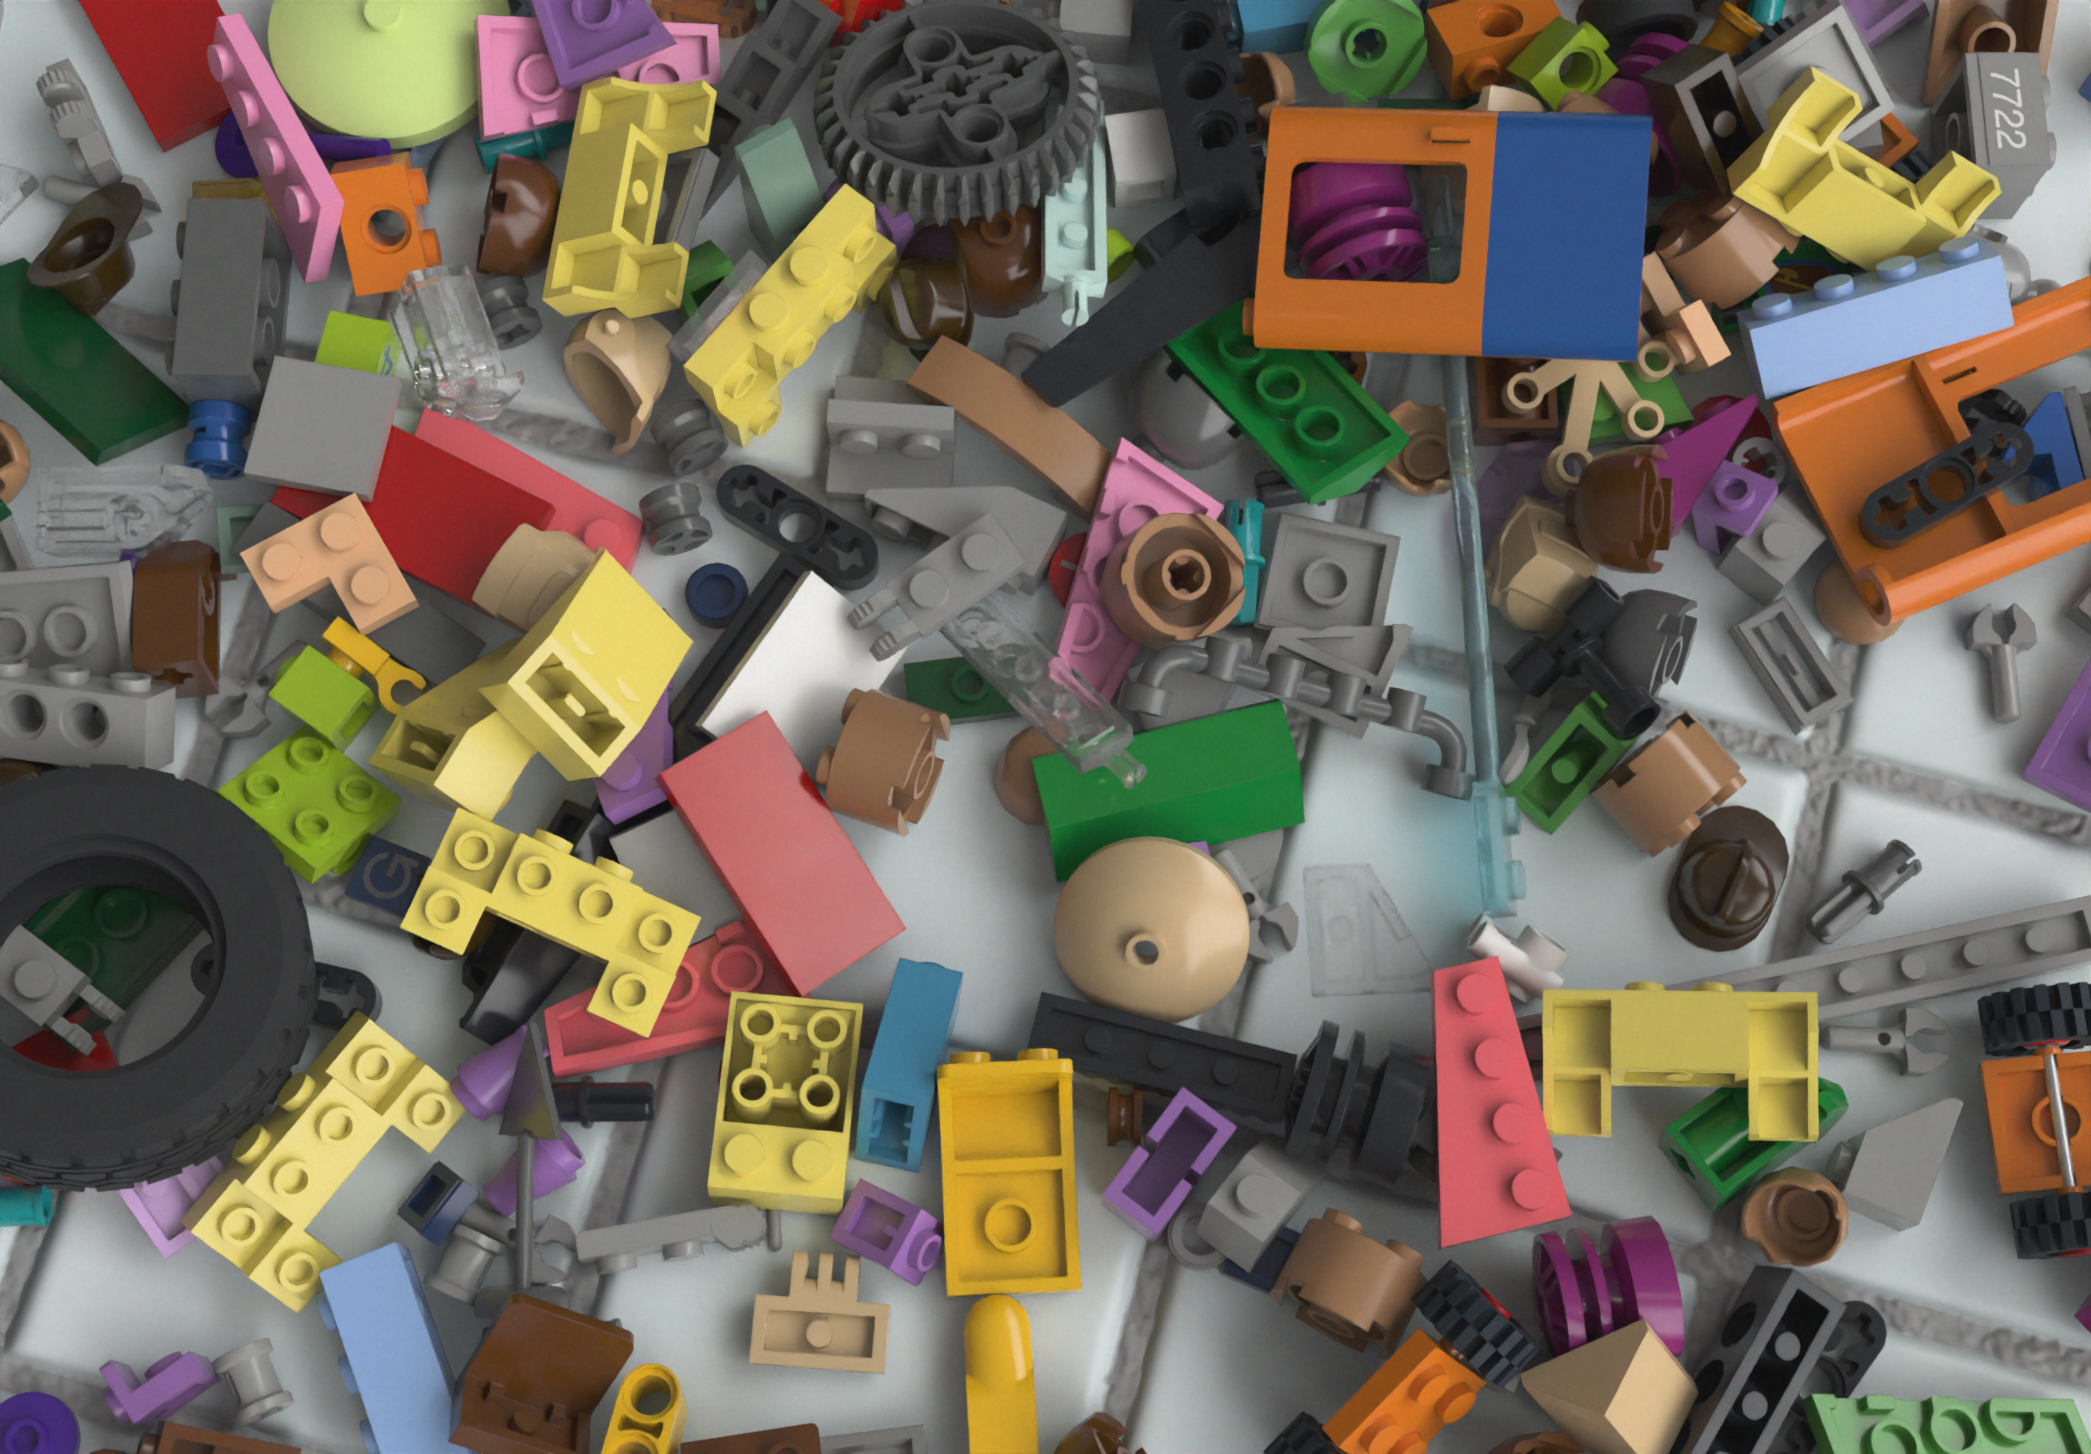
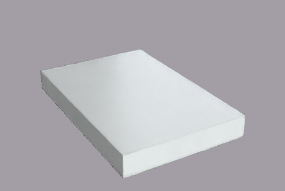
(801, 672)

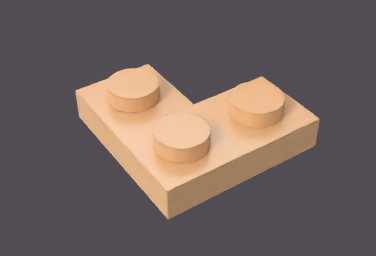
(1682, 327)
(335, 549)

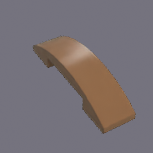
(1015, 421)

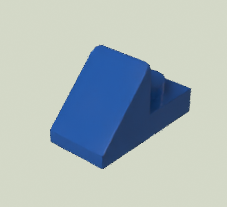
(2055, 457)

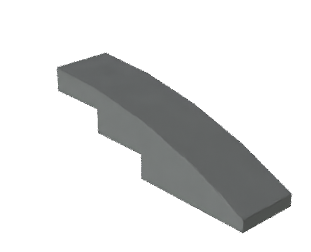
(765, 79)
(417, 640)

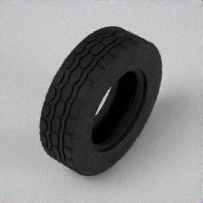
(252, 1026)

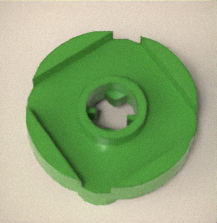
(1387, 68)

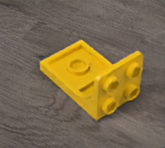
(1008, 1174)

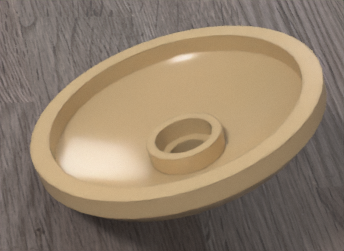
(1159, 895)

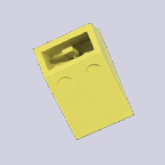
(589, 670)
(456, 745)
(785, 1103)

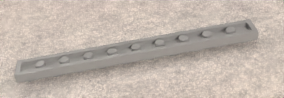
(1908, 965)

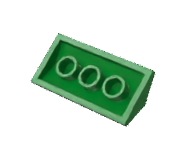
(1291, 406)
(1202, 782)

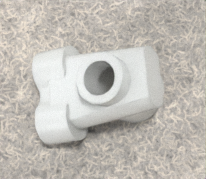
(1526, 962)

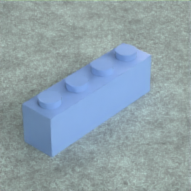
(1875, 316)
(391, 1352)

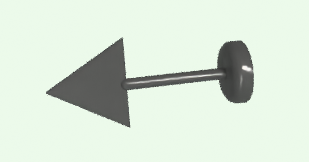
(529, 1115)

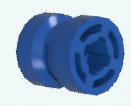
(218, 438)

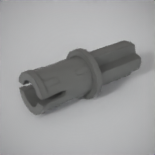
(1862, 892)

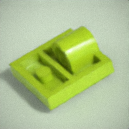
(313, 804)

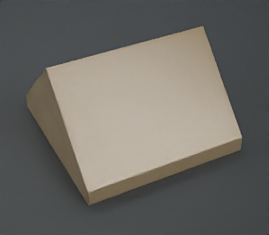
(1616, 1392)

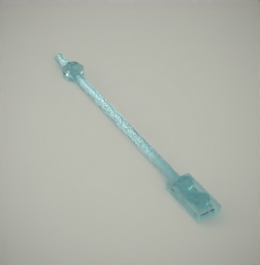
(1495, 813)

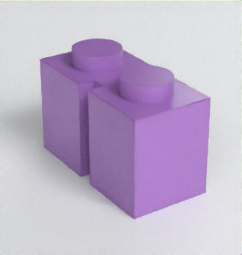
(1183, 1146)

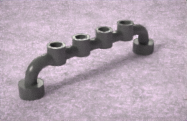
(1285, 679)

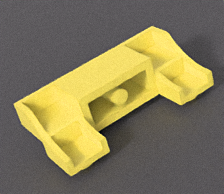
(1843, 196)
(613, 197)
(814, 283)
(560, 899)
(1681, 1041)
(307, 1150)

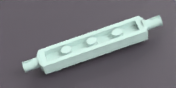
(1075, 228)

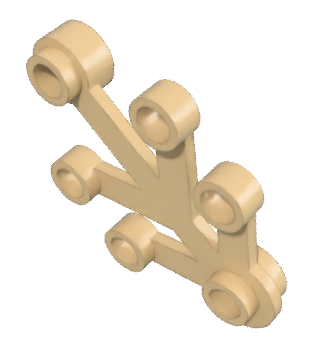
(1582, 402)

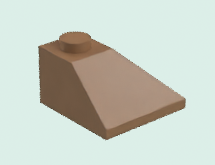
(1985, 27)

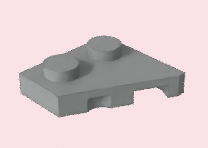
(1349, 649)

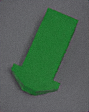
(1713, 1145)

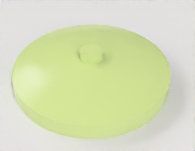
(380, 65)

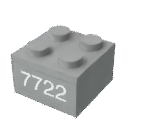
(1997, 121)

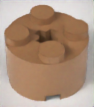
(1720, 247)
(1202, 600)
(883, 760)
(1666, 783)
(1351, 1283)

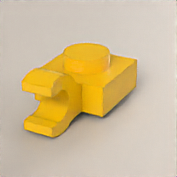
(362, 656)

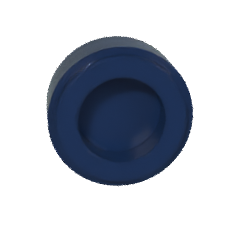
(715, 594)

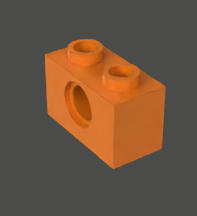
(1478, 39)
(376, 184)

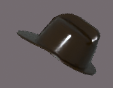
(90, 250)
(928, 293)
(1728, 879)

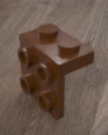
(536, 1380)

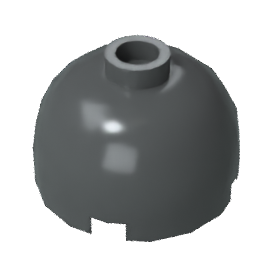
(1178, 417)
(1650, 640)

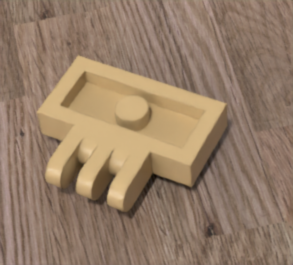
(821, 1322)

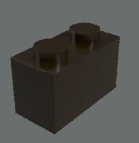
(1702, 114)

